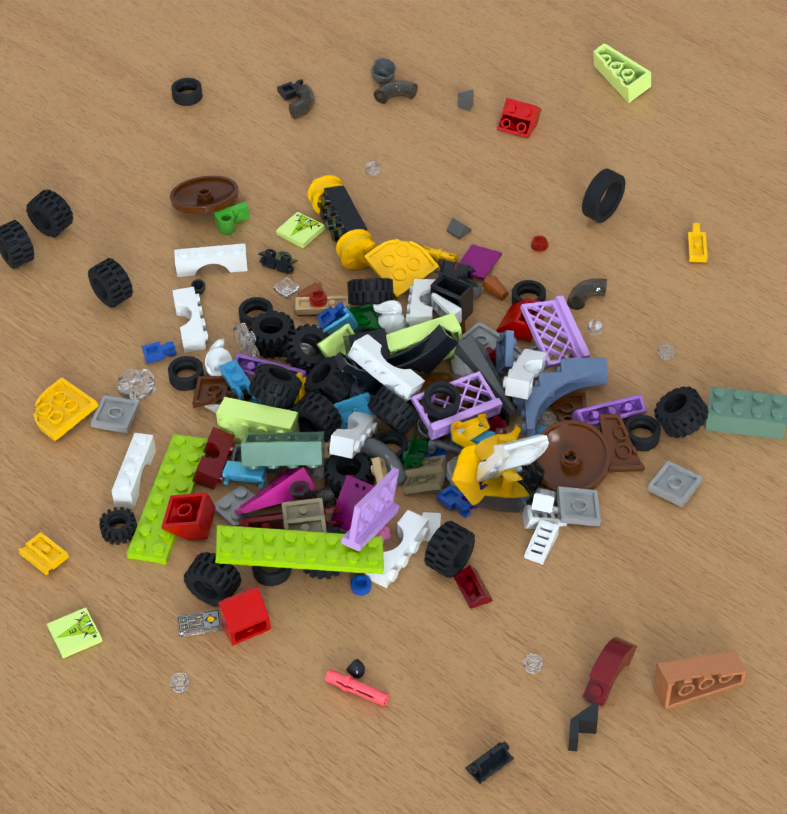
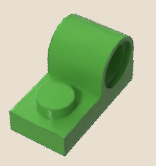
(227, 217)

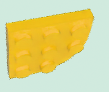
(402, 263)
(61, 408)

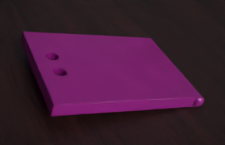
(481, 259)
(348, 498)

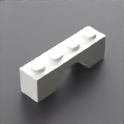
(191, 259)
(418, 302)
(192, 333)
(368, 355)
(521, 376)
(350, 440)
(127, 484)
(411, 530)

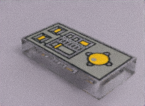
(199, 623)

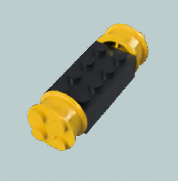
(342, 220)

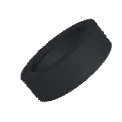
(592, 204)

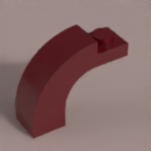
(606, 669)

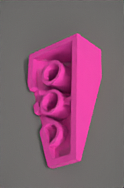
(277, 491)

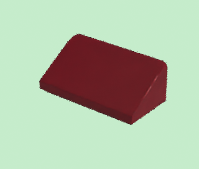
(472, 587)

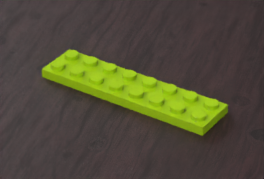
(174, 478)
(296, 550)

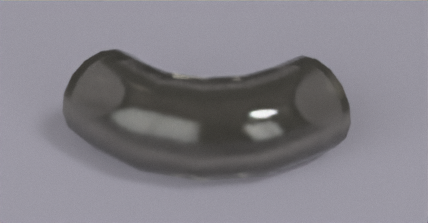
(395, 89)
(305, 102)
(585, 290)
(301, 491)

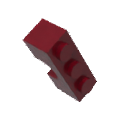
(210, 470)

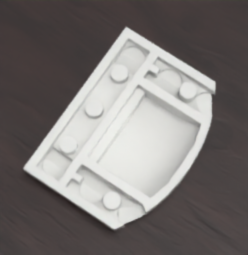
(512, 456)

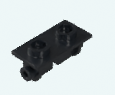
(271, 258)
(463, 271)
(490, 762)

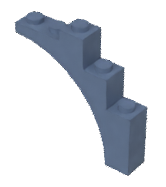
(550, 386)

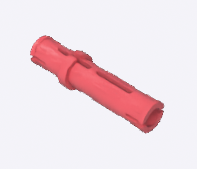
(349, 684)

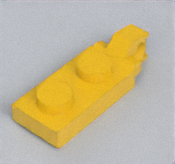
(697, 244)

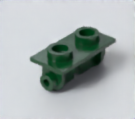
(415, 452)

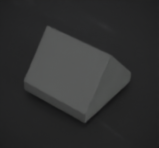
(466, 100)
(458, 229)

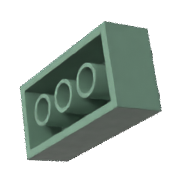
(747, 412)
(283, 449)

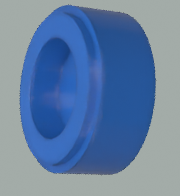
(361, 585)

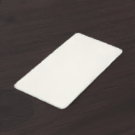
(434, 522)

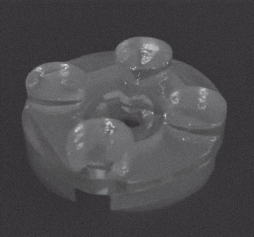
(246, 340)
(136, 392)

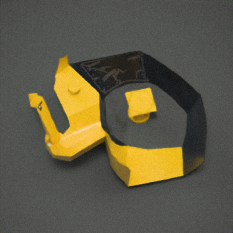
(504, 493)

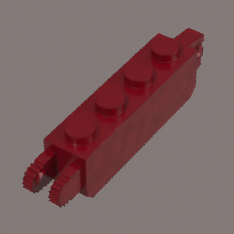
(276, 521)

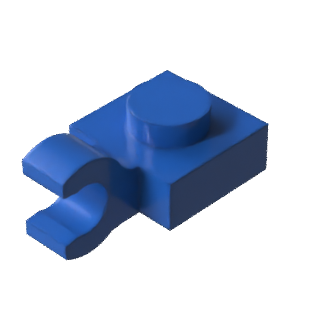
(331, 315)
(156, 351)
(452, 498)

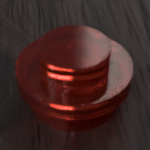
(539, 243)
(318, 298)

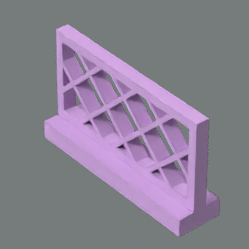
(568, 330)
(443, 427)
(373, 512)

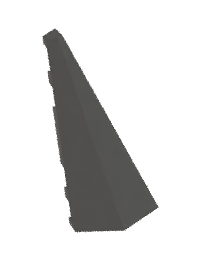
(477, 359)

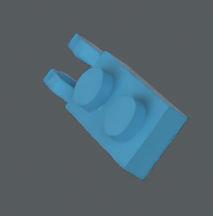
(235, 378)

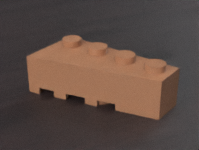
(697, 677)

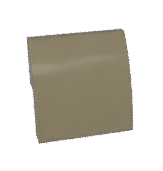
(427, 476)
(304, 515)

